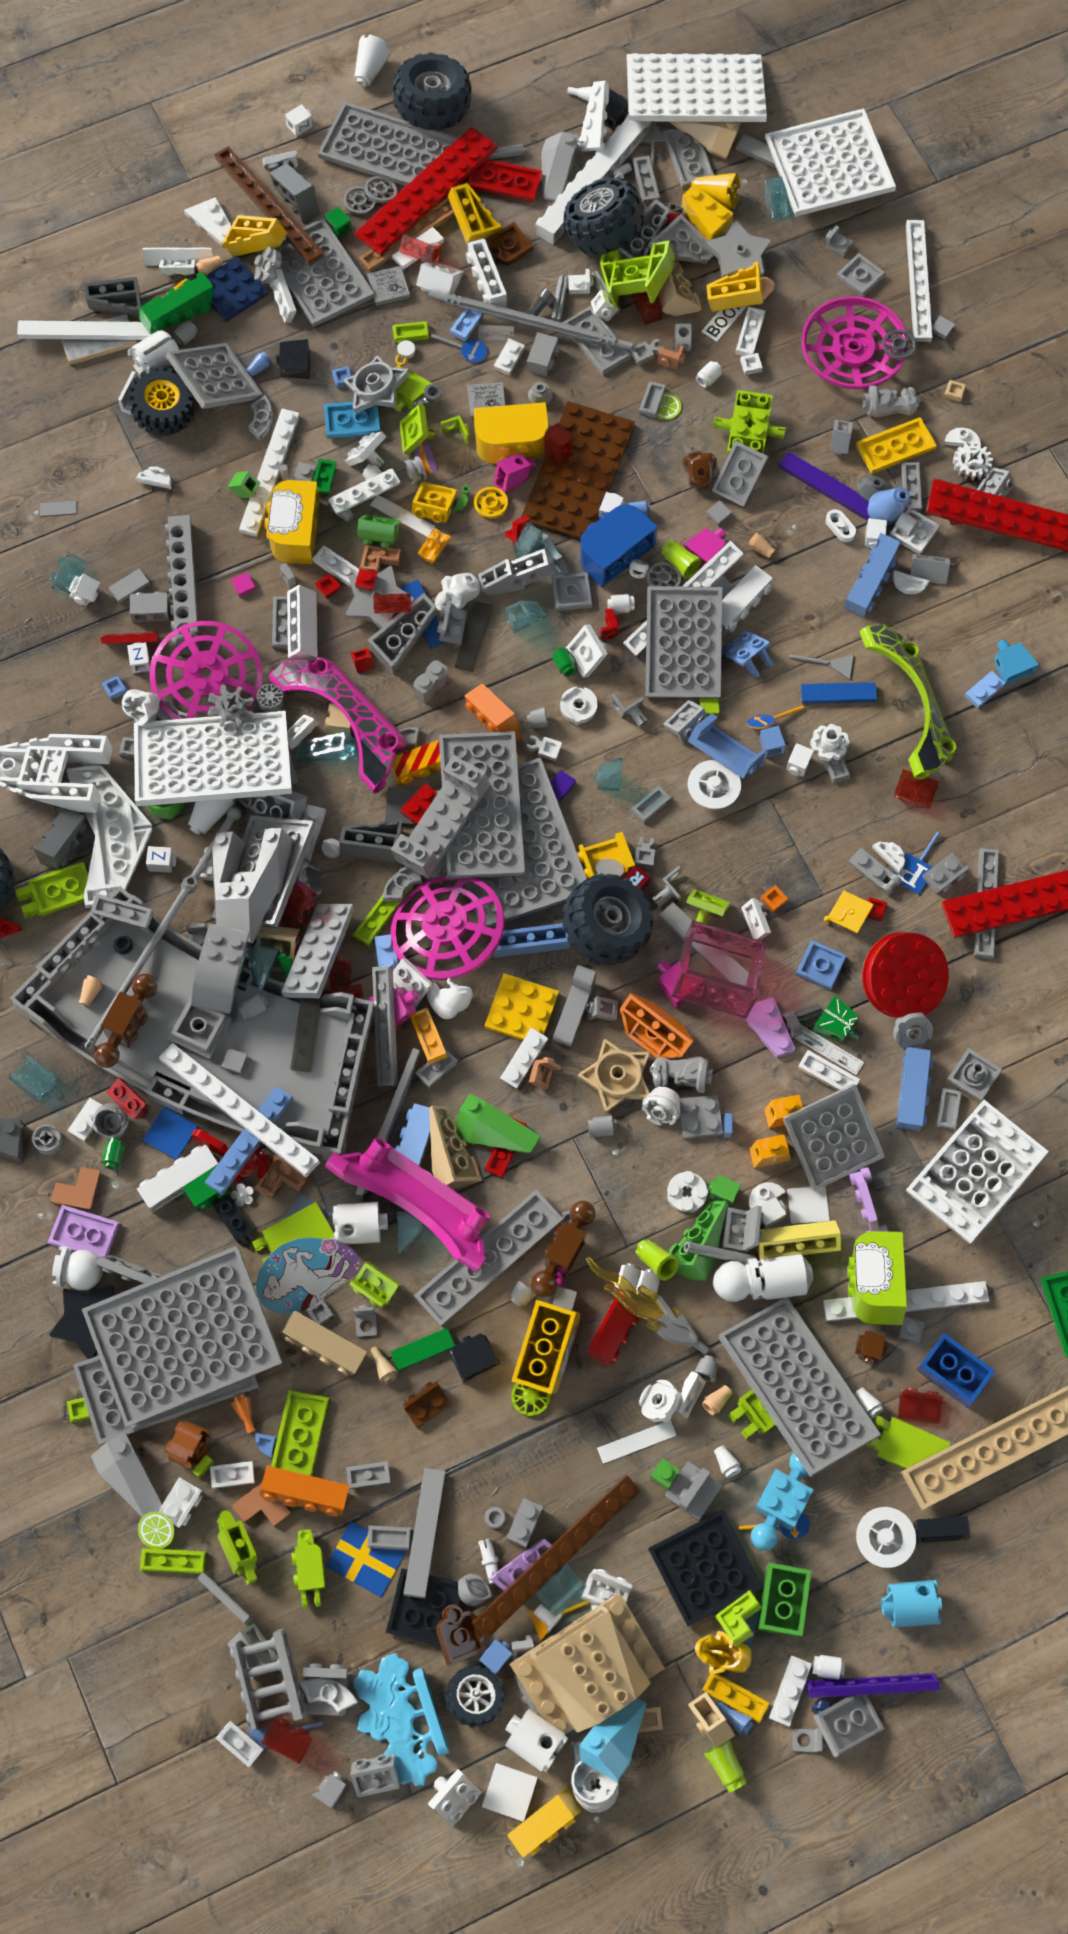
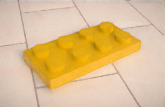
(895, 445)

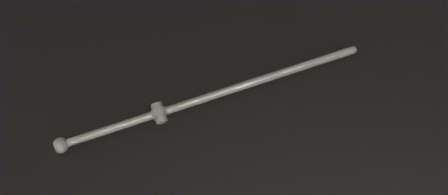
(188, 886)

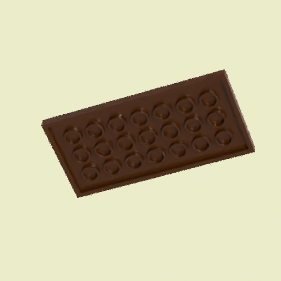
(570, 495)

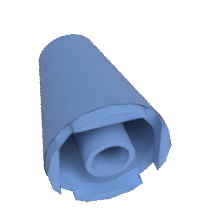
(888, 504)

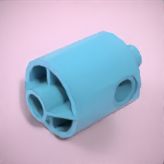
(912, 1604)

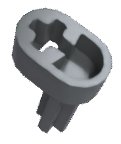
(545, 298)
(793, 1019)

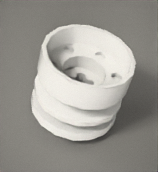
(599, 1799)

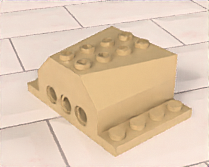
(589, 1668)

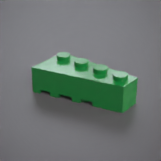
(178, 305)

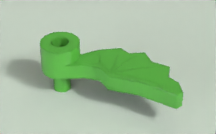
(461, 503)

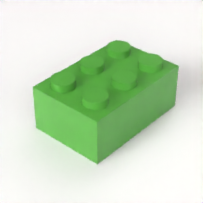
(784, 1600)

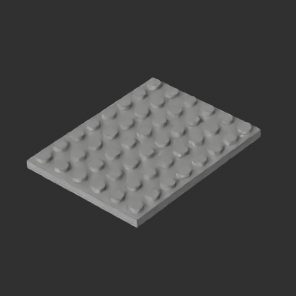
(548, 850)
(182, 1336)

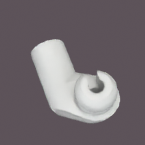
(620, 171)

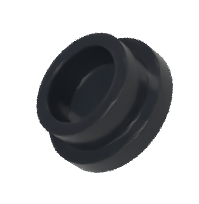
(123, 945)

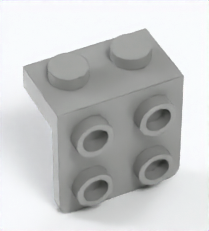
(742, 1229)
(334, 1673)

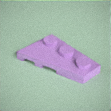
(770, 1027)
(515, 1568)

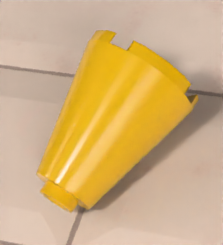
(721, 188)

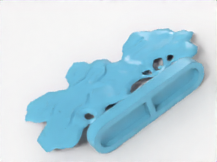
(393, 1717)

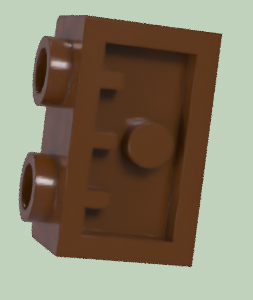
(426, 1404)

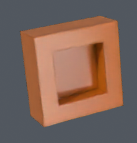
(774, 898)

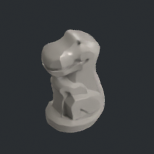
(886, 402)
(688, 1072)

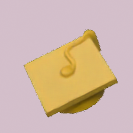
(849, 912)

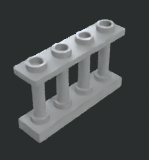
(289, 1685)

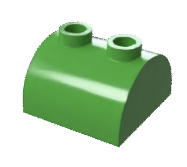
(378, 529)

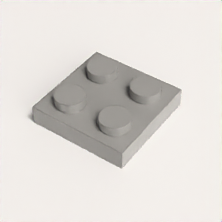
(700, 1117)

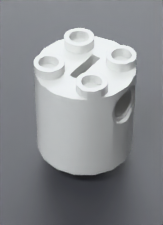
(358, 1223)
(784, 1276)
(530, 1734)

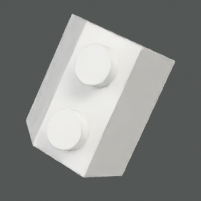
(438, 278)

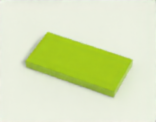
(300, 1432)

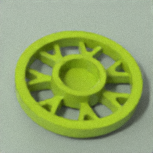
(530, 1397)

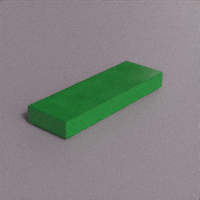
(422, 1349)

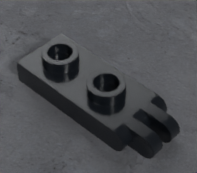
(234, 1220)

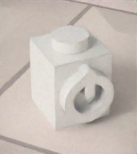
(84, 589)

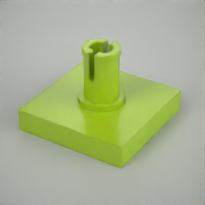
(414, 429)
(707, 904)

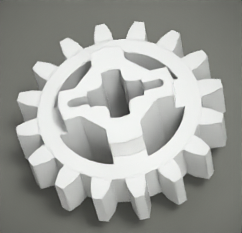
(972, 460)

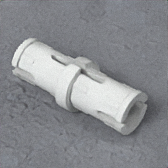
(489, 1558)

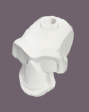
(458, 590)
(141, 705)

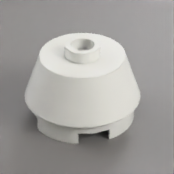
(662, 1106)

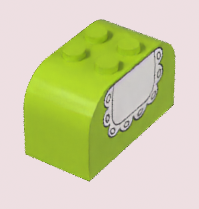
(878, 1278)

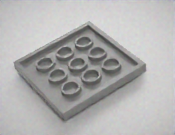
(214, 375)
(833, 1137)

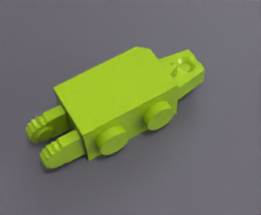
(237, 1547)
(310, 1567)

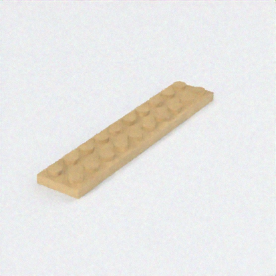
(989, 1450)

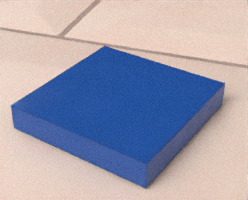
(170, 1133)

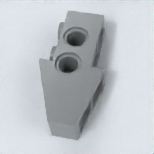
(515, 574)

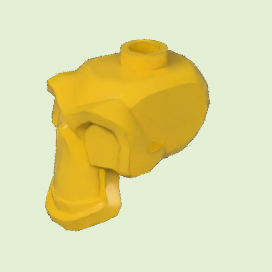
(722, 1654)

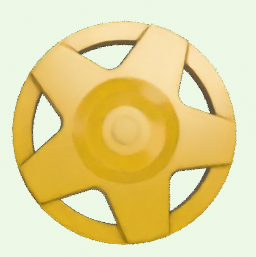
(491, 502)

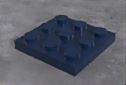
(234, 289)

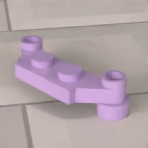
(868, 1213)

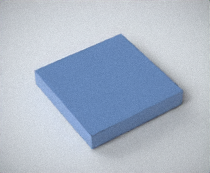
(821, 965)

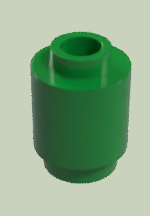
(564, 661)
(113, 1154)

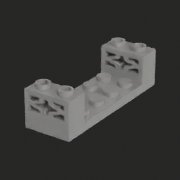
(443, 818)

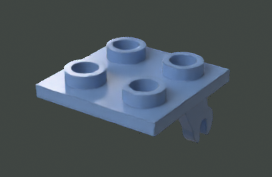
(746, 647)

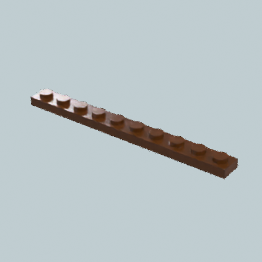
(268, 205)
(555, 1557)

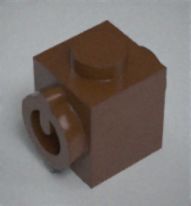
(871, 1347)

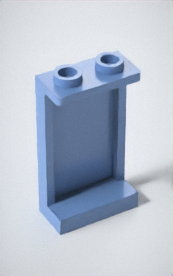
(725, 749)

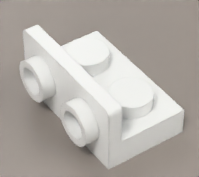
(180, 1502)

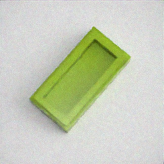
(411, 332)

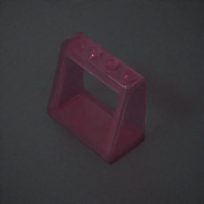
(713, 991)

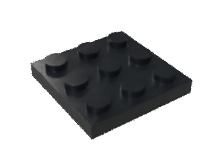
(419, 1617)

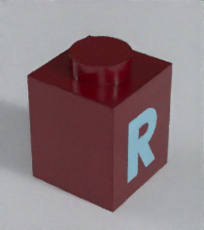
(639, 878)

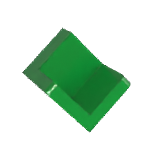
(340, 222)

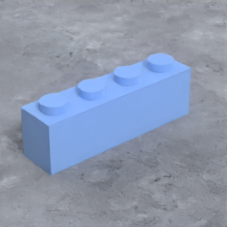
(416, 1134)

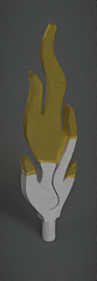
(666, 1322)

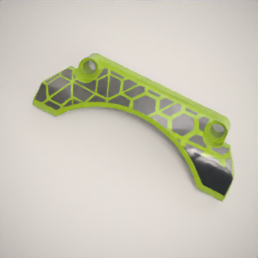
(931, 751)

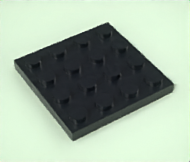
(704, 1568)

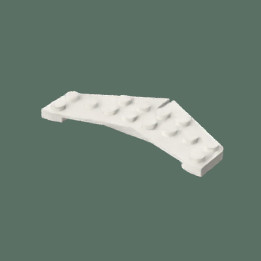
(119, 834)

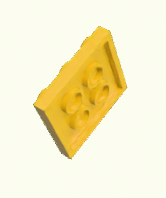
(520, 1007)

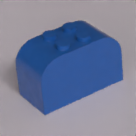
(616, 541)

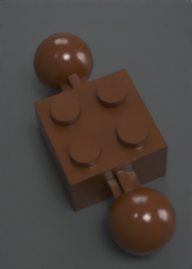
(124, 1020)
(565, 1248)

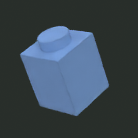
(772, 741)
(496, 1656)

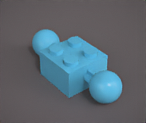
(781, 1504)

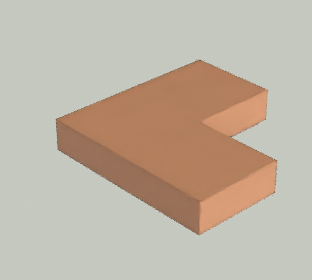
(376, 555)
(280, 1172)
(82, 1194)
(252, 1504)

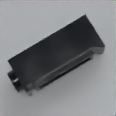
(941, 1529)

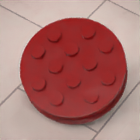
(905, 974)

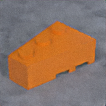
(491, 711)

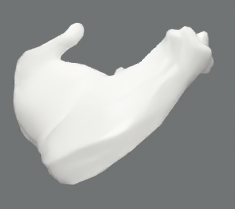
(449, 1001)

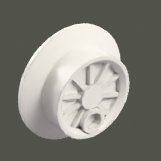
(713, 785)
(886, 1537)

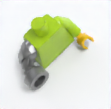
(415, 390)

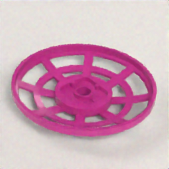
(851, 336)
(204, 660)
(452, 932)

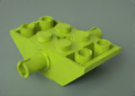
(750, 421)

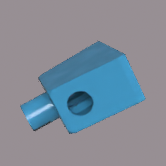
(1014, 662)

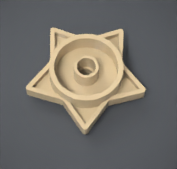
(612, 1062)

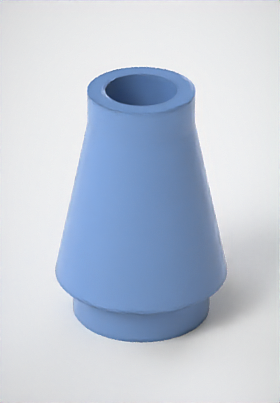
(259, 364)

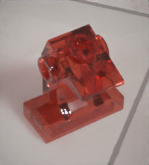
(340, 968)

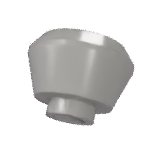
(540, 393)

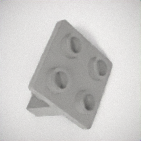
(693, 1490)

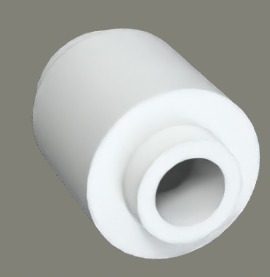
(709, 374)
(621, 603)
(828, 1667)

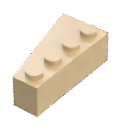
(322, 1343)

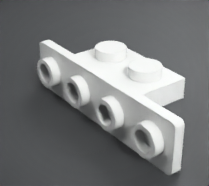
(175, 260)
(364, 491)

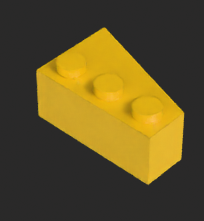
(706, 213)
(471, 214)
(253, 234)
(737, 290)
(545, 1823)

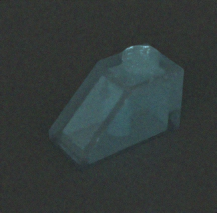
(776, 197)
(529, 541)
(609, 775)
(409, 1231)

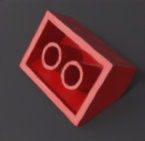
(612, 1334)

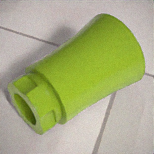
(681, 558)
(657, 1259)
(726, 1766)

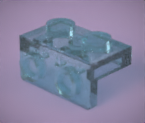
(33, 1079)
(560, 1590)

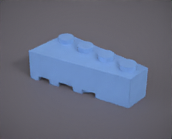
(873, 575)

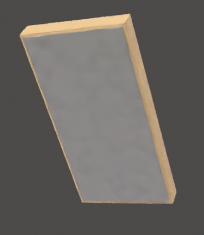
(85, 349)

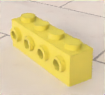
(799, 1239)

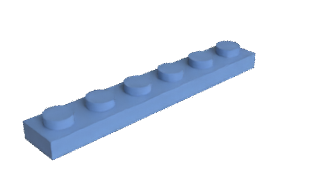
(246, 1143)

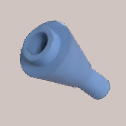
(739, 1721)

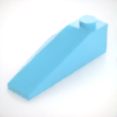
(611, 1742)

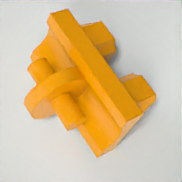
(433, 546)

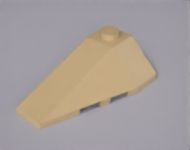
(715, 136)
(676, 295)
(449, 1156)

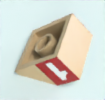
(282, 938)

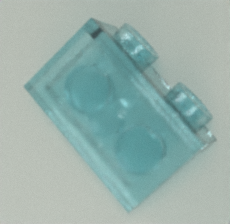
(69, 568)

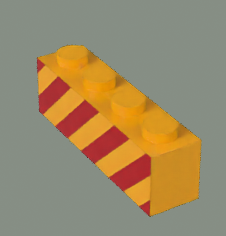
(417, 763)

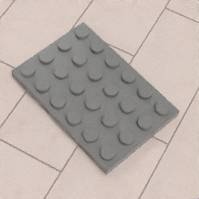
(327, 285)
(683, 642)
(301, 832)

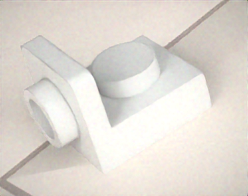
(580, 283)
(602, 306)

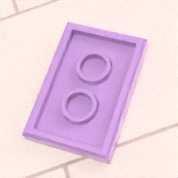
(83, 1231)

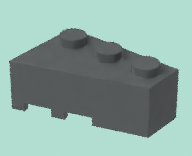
(297, 190)
(114, 296)

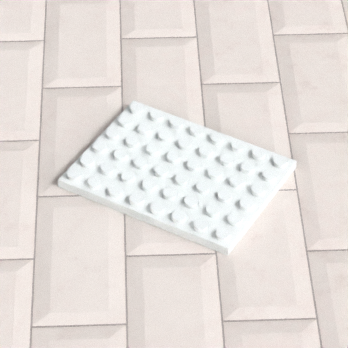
(695, 88)
(210, 762)

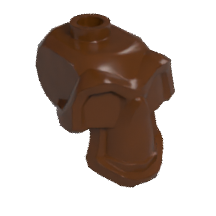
(699, 468)

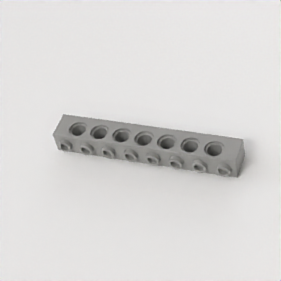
(182, 527)

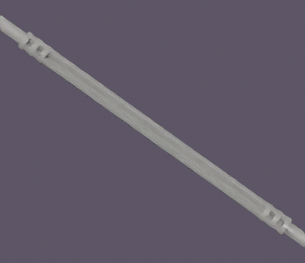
(531, 320)

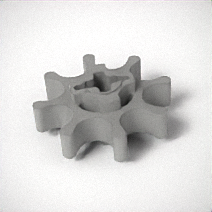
(237, 709)

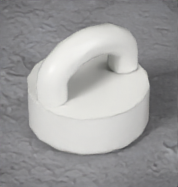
(640, 566)
(331, 848)

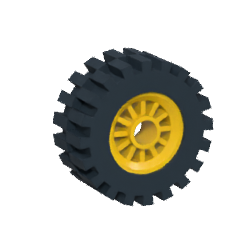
(156, 413)

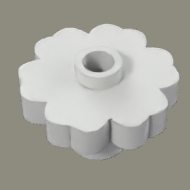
(829, 742)

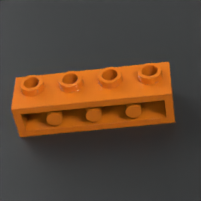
(304, 1491)

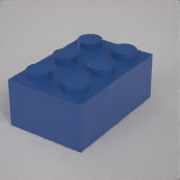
(955, 1370)

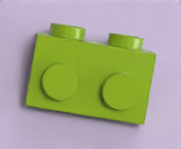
(375, 1285)

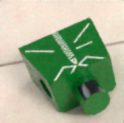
(838, 1022)

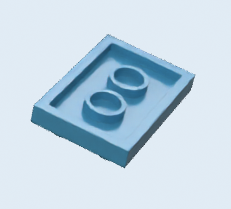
(344, 422)

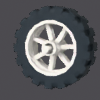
(476, 1717)

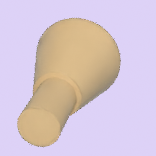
(385, 1369)

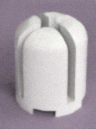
(153, 352)

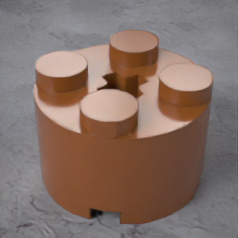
(188, 1444)

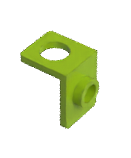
(458, 423)

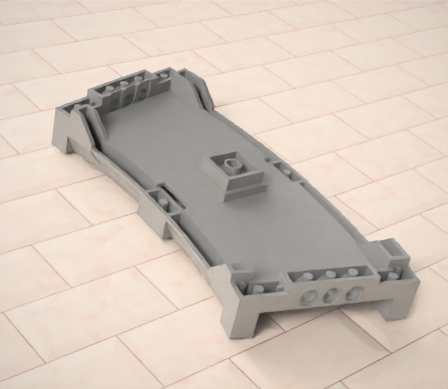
(321, 1098)

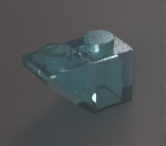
(523, 614)

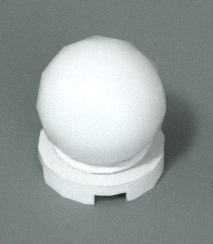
(76, 1269)
(736, 1281)

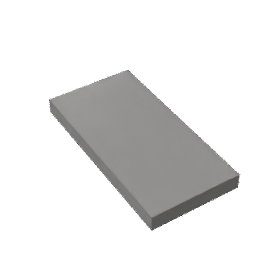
(687, 157)
(602, 356)

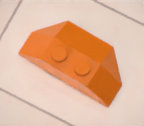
(654, 1028)

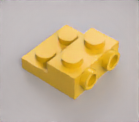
(433, 502)

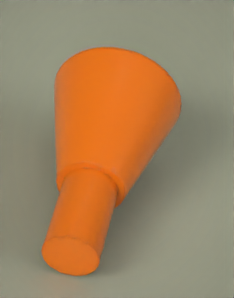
(243, 1408)

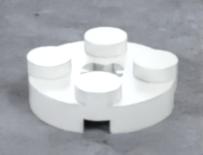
(578, 715)
(698, 1192)
(668, 1405)

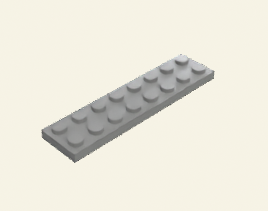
(502, 1247)

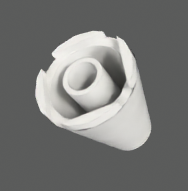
(370, 59)
(207, 813)

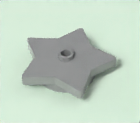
(737, 250)
(375, 385)
(362, 603)

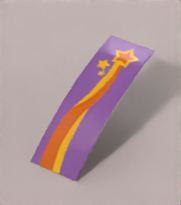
(426, 456)

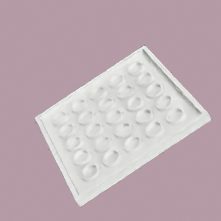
(830, 162)

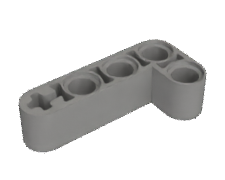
(575, 1005)

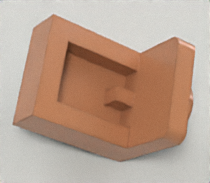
(671, 359)
(542, 1072)

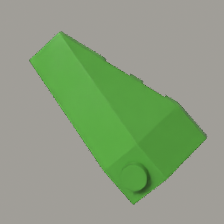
(486, 1125)
(705, 1232)

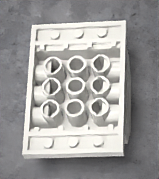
(977, 1172)

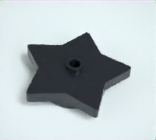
(72, 1324)

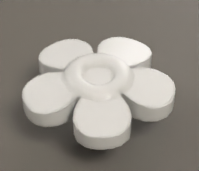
(242, 1195)

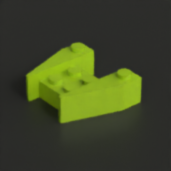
(638, 273)

